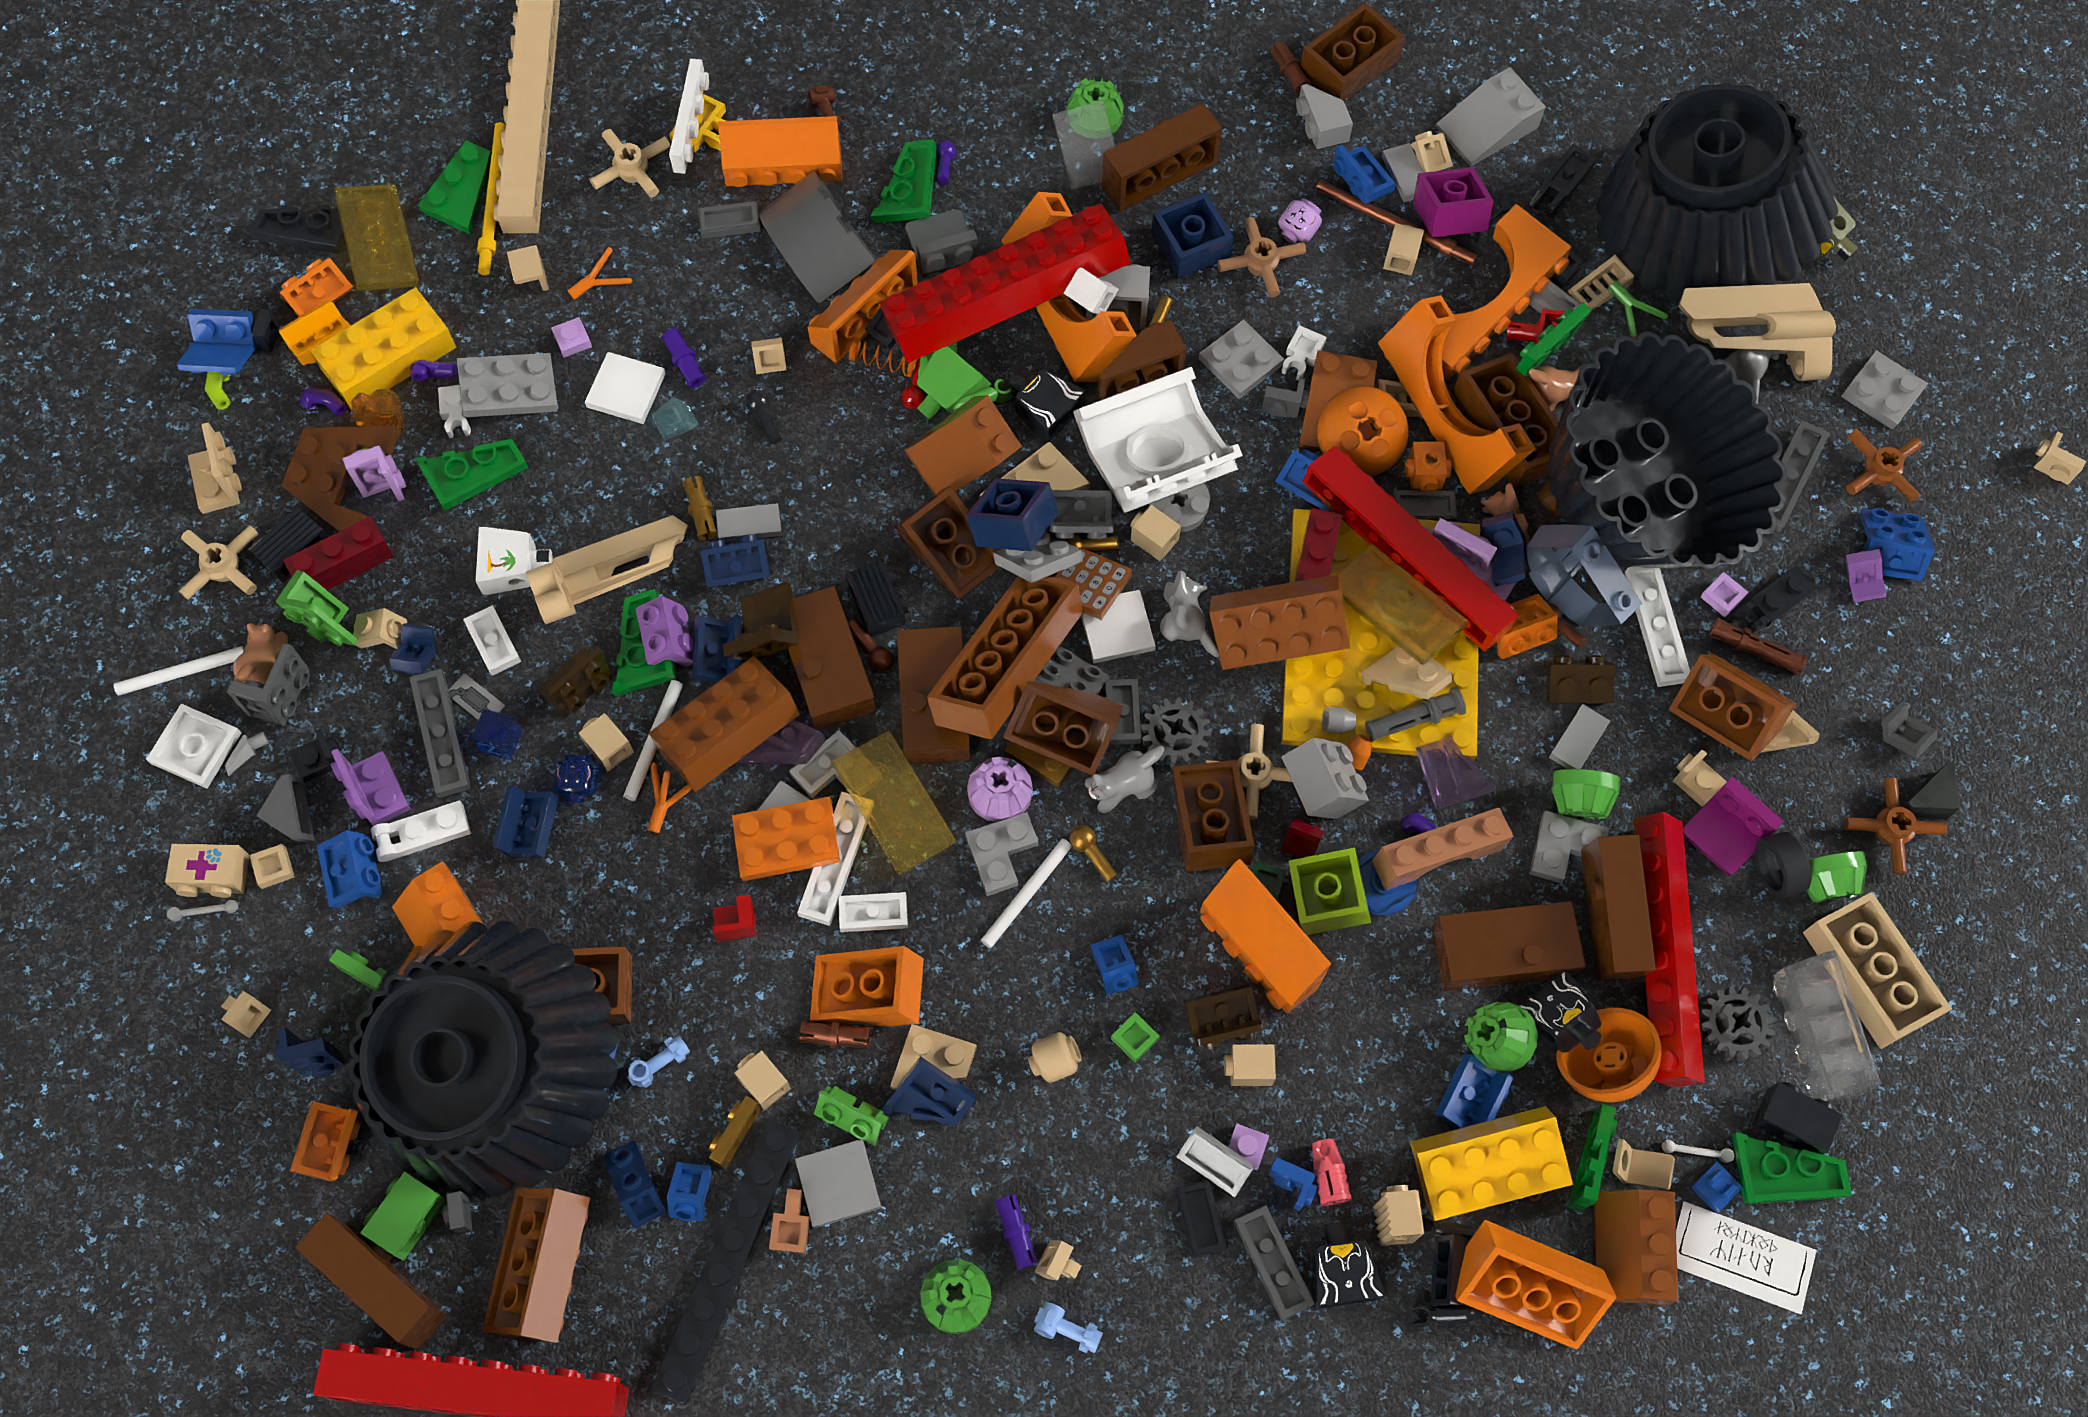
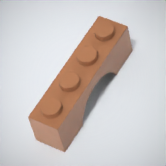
(1419, 854)

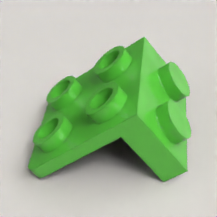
(316, 608)

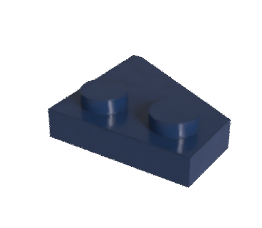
(930, 1095)

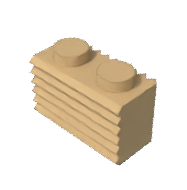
(1398, 1216)

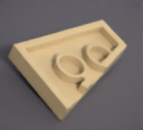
(1049, 466)

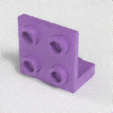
(371, 787)

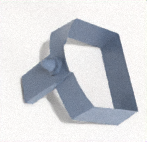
(1554, 567)

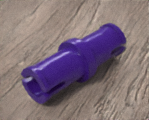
(683, 358)
(1016, 1232)

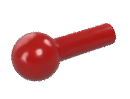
(913, 394)

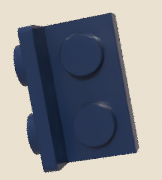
(734, 562)

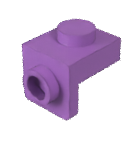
(1865, 575)

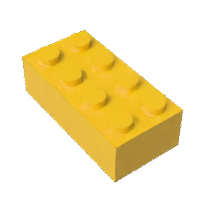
(383, 346)
(1491, 1163)

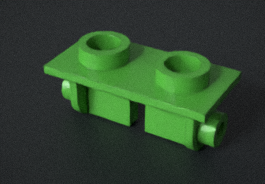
(837, 1109)

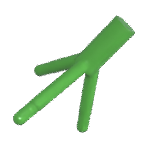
(1628, 300)

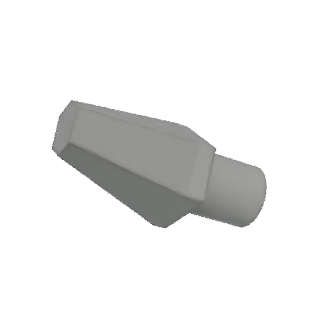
(244, 751)

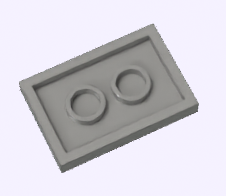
(507, 385)

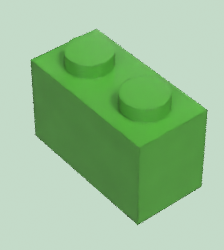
(402, 1215)

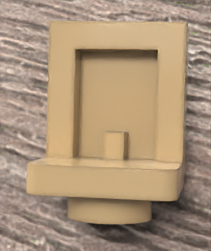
(2057, 462)
(378, 628)

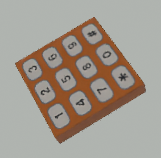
(1098, 582)

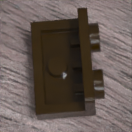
(1580, 680)
(1223, 1016)

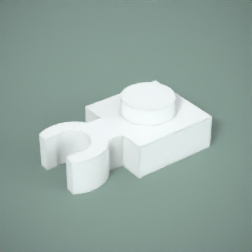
(1303, 350)
(451, 409)

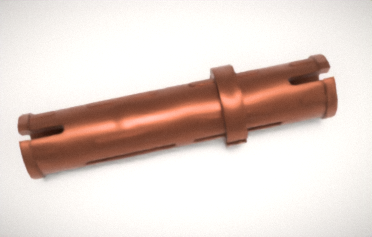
(1769, 651)

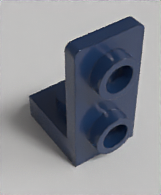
(1510, 557)
(634, 1184)

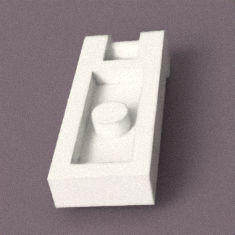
(421, 831)

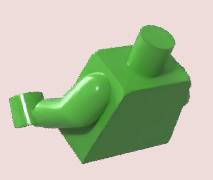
(953, 382)

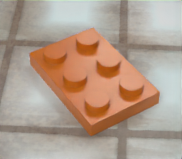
(786, 839)

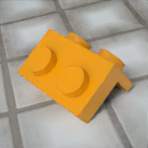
(312, 330)

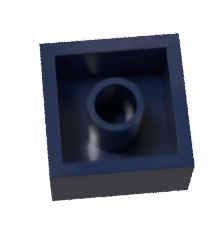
(1192, 235)
(1012, 514)

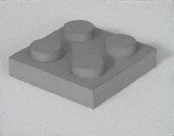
(1241, 359)
(1884, 390)
(1045, 559)

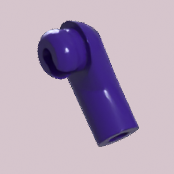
(427, 369)
(312, 396)
(1416, 823)

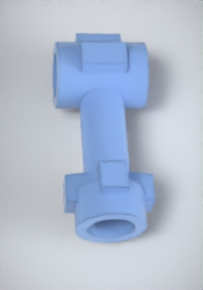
(642, 1072)
(1050, 1320)

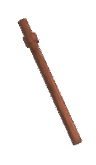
(1445, 246)

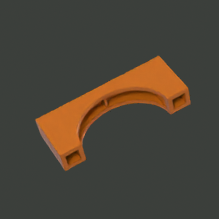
(1533, 259)
(1082, 343)
(1416, 356)

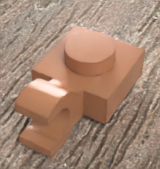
(790, 1229)

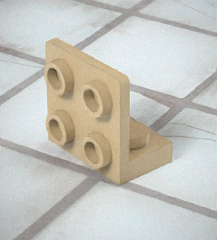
(213, 473)

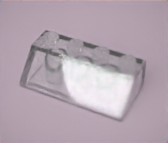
(1826, 1029)

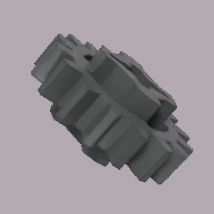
(1186, 739)
(1751, 1027)

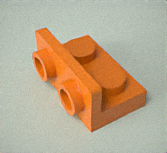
(317, 286)
(1532, 628)

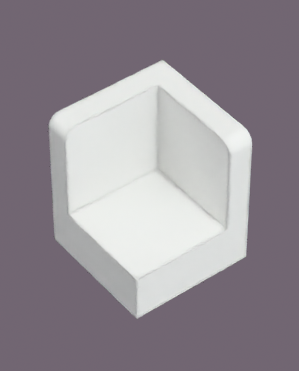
(1090, 291)

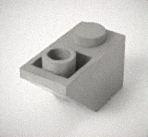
(1325, 117)

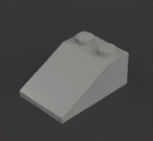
(1492, 117)

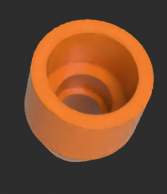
(1360, 749)

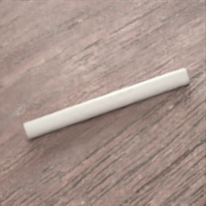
(177, 671)
(650, 748)
(1026, 893)

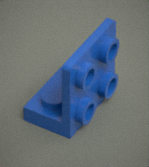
(220, 341)
(1901, 542)

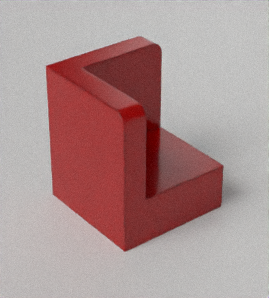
(735, 920)

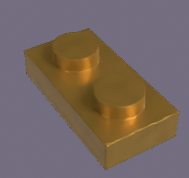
(1043, 766)
(726, 1144)

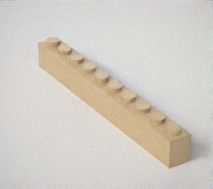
(527, 116)

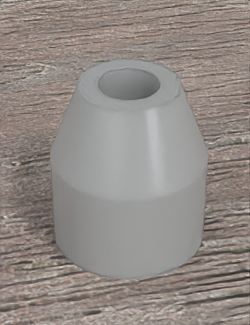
(1337, 720)

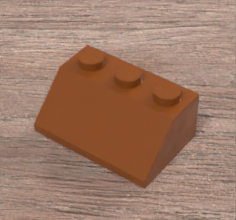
(1731, 706)
(1637, 1245)

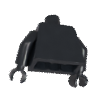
(1447, 1264)

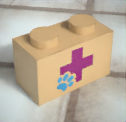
(207, 869)

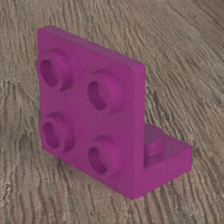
(1731, 826)

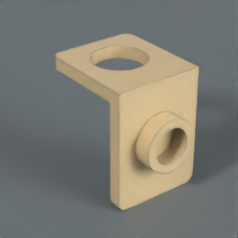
(1643, 1167)

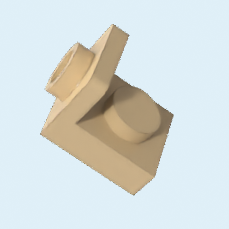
(1432, 152)
(1698, 778)

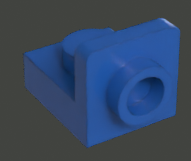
(1114, 964)
(1291, 1176)
(688, 1191)

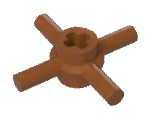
(1884, 466)
(1895, 826)

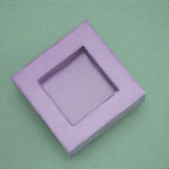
(571, 337)
(1724, 594)
(1248, 1144)

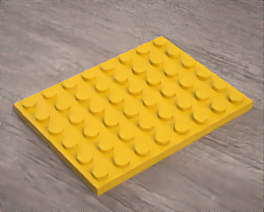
(1336, 680)

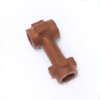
(823, 97)

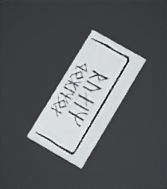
(1743, 1257)

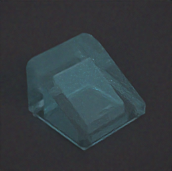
(674, 418)

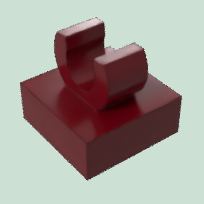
(1302, 839)

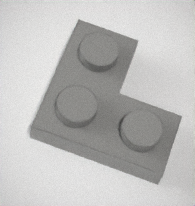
(819, 770)
(1558, 839)
(992, 847)

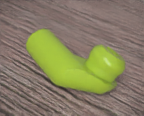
(214, 389)

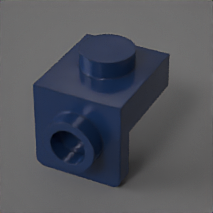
(415, 649)

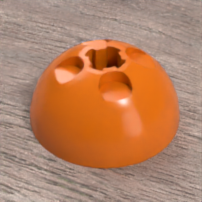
(1347, 426)
(1621, 1062)

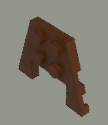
(319, 473)

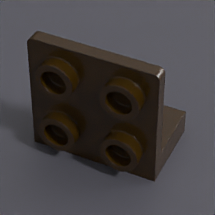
(767, 624)
(576, 682)

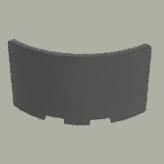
(814, 239)

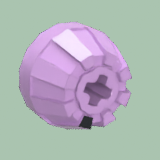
(999, 789)

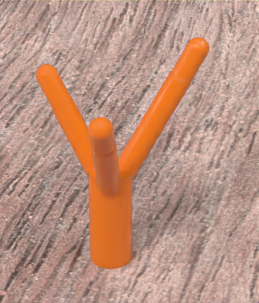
(590, 281)
(660, 794)

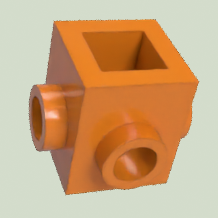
(1427, 466)

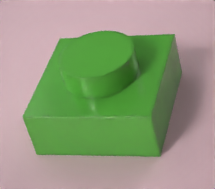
(1135, 1037)

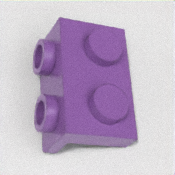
(665, 632)

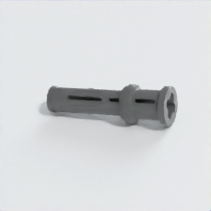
(1427, 711)

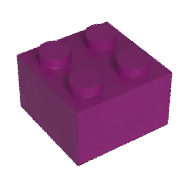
(1452, 202)

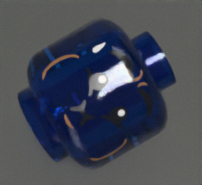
(576, 777)

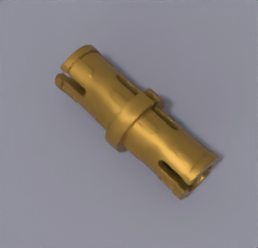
(700, 508)

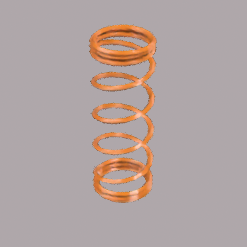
(854, 351)

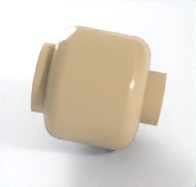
(1054, 1057)

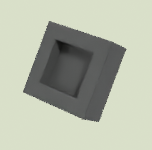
(458, 1213)

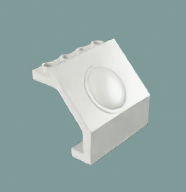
(1154, 441)

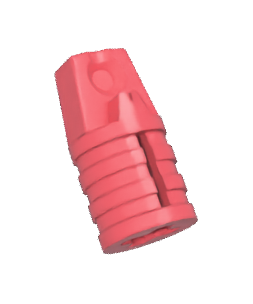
(1330, 1173)

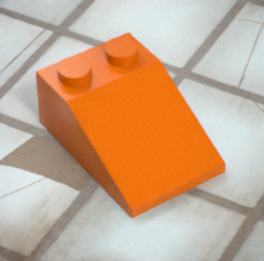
(868, 987)

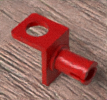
(1531, 332)

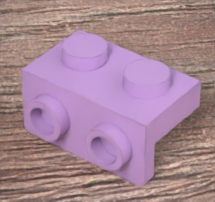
(374, 472)

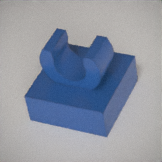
(1716, 1187)

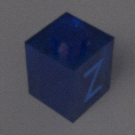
(496, 734)

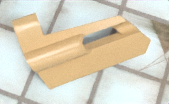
(1789, 311)
(590, 569)

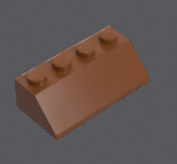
(536, 1265)

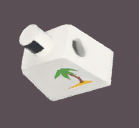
(505, 558)

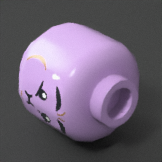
(1300, 221)

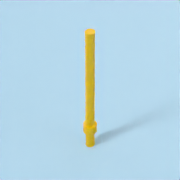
(486, 244)

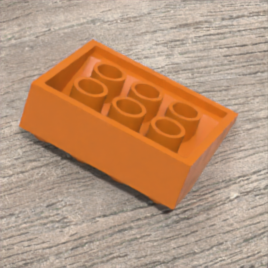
(1264, 938)

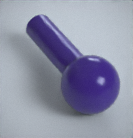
(944, 155)

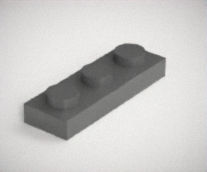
(1273, 1263)

